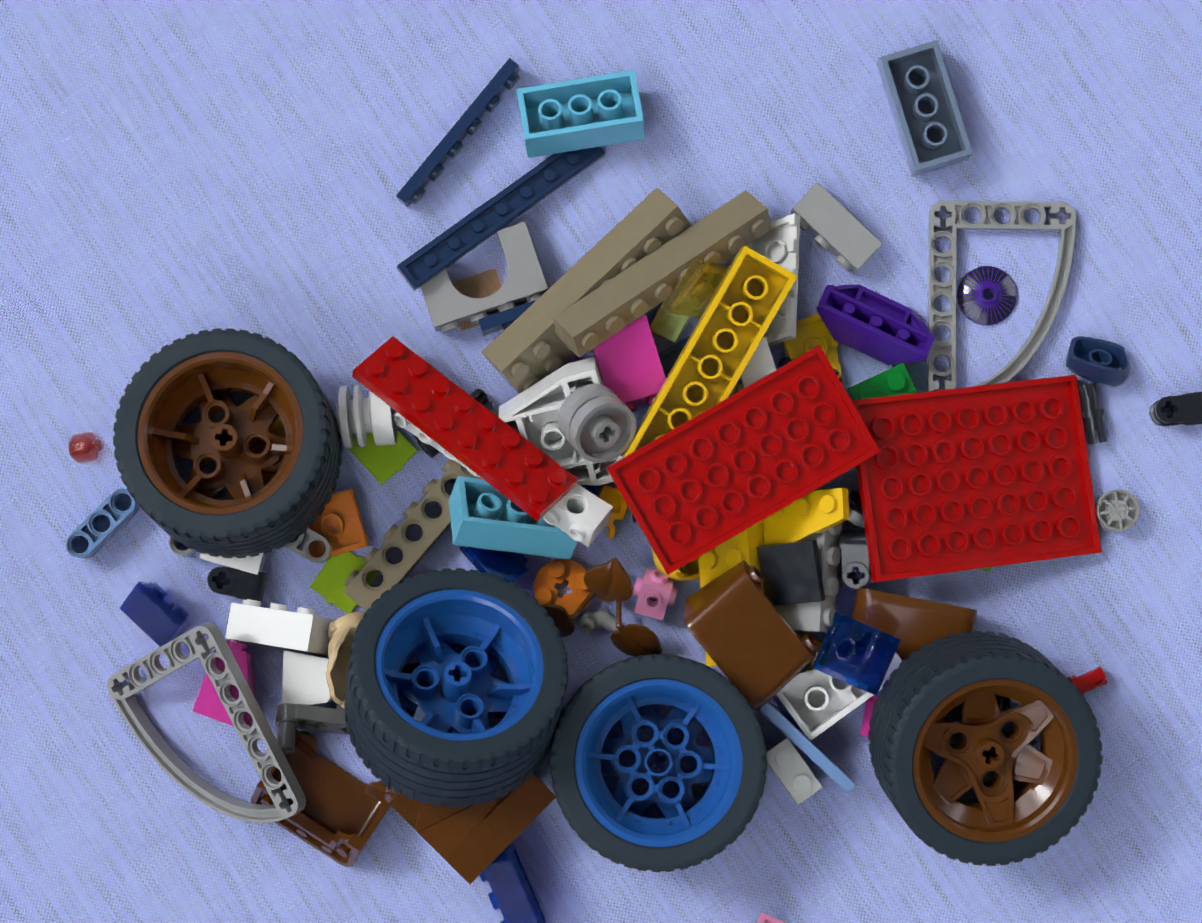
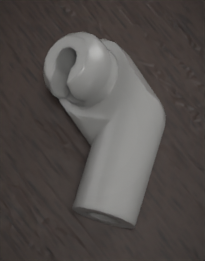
(596, 620)

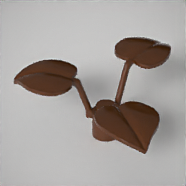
(610, 584)

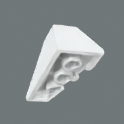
(822, 700)

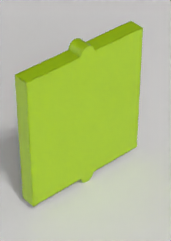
(385, 459)
(331, 579)

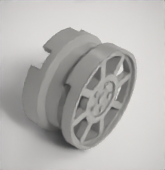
(1117, 510)

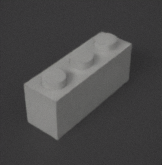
(835, 229)

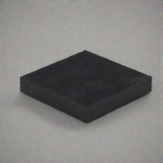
(791, 572)

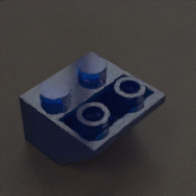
(154, 613)

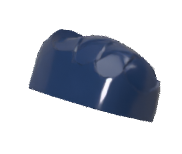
(1098, 360)

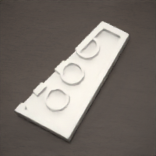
(782, 248)

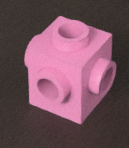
(654, 594)

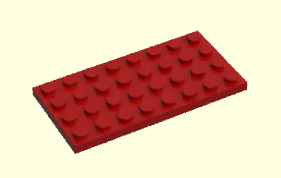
(743, 459)

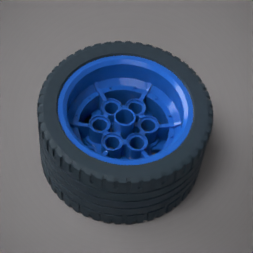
(689, 829)

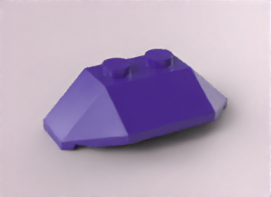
(874, 324)

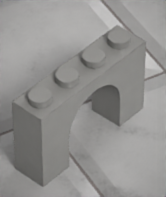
(523, 284)
(818, 615)

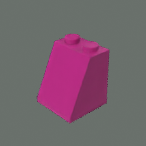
(631, 364)
(208, 701)

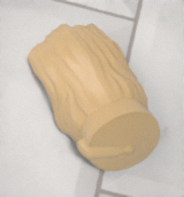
(341, 638)

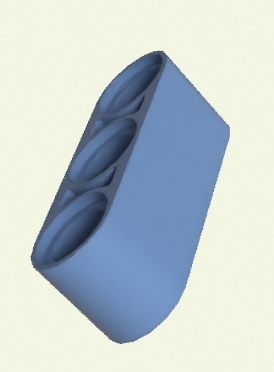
(89, 529)

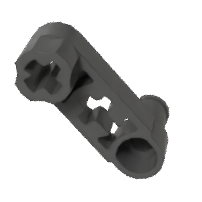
(308, 717)

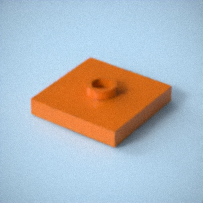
(341, 525)

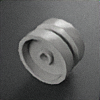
(597, 423)

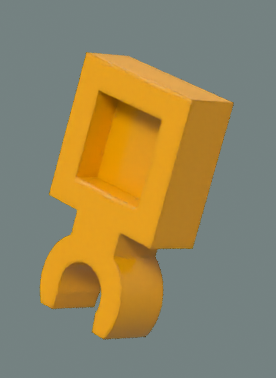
(612, 496)

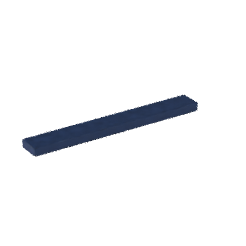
(495, 215)

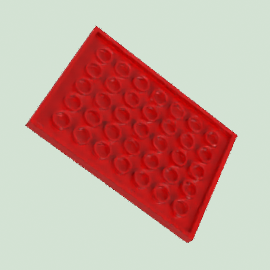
(976, 478)

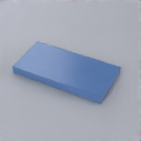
(807, 747)

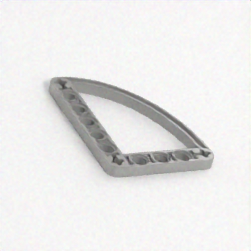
(948, 289)
(175, 766)

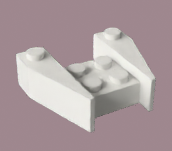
(537, 419)

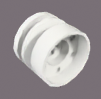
(364, 416)

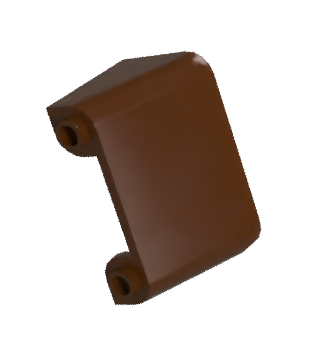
(910, 618)
(747, 634)
(338, 808)

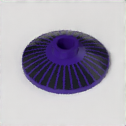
(973, 303)

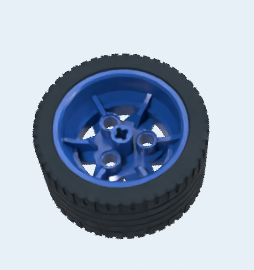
(418, 751)

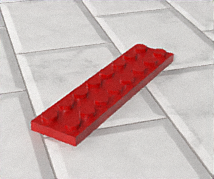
(465, 428)

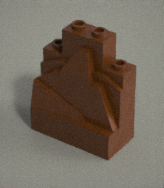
(474, 834)

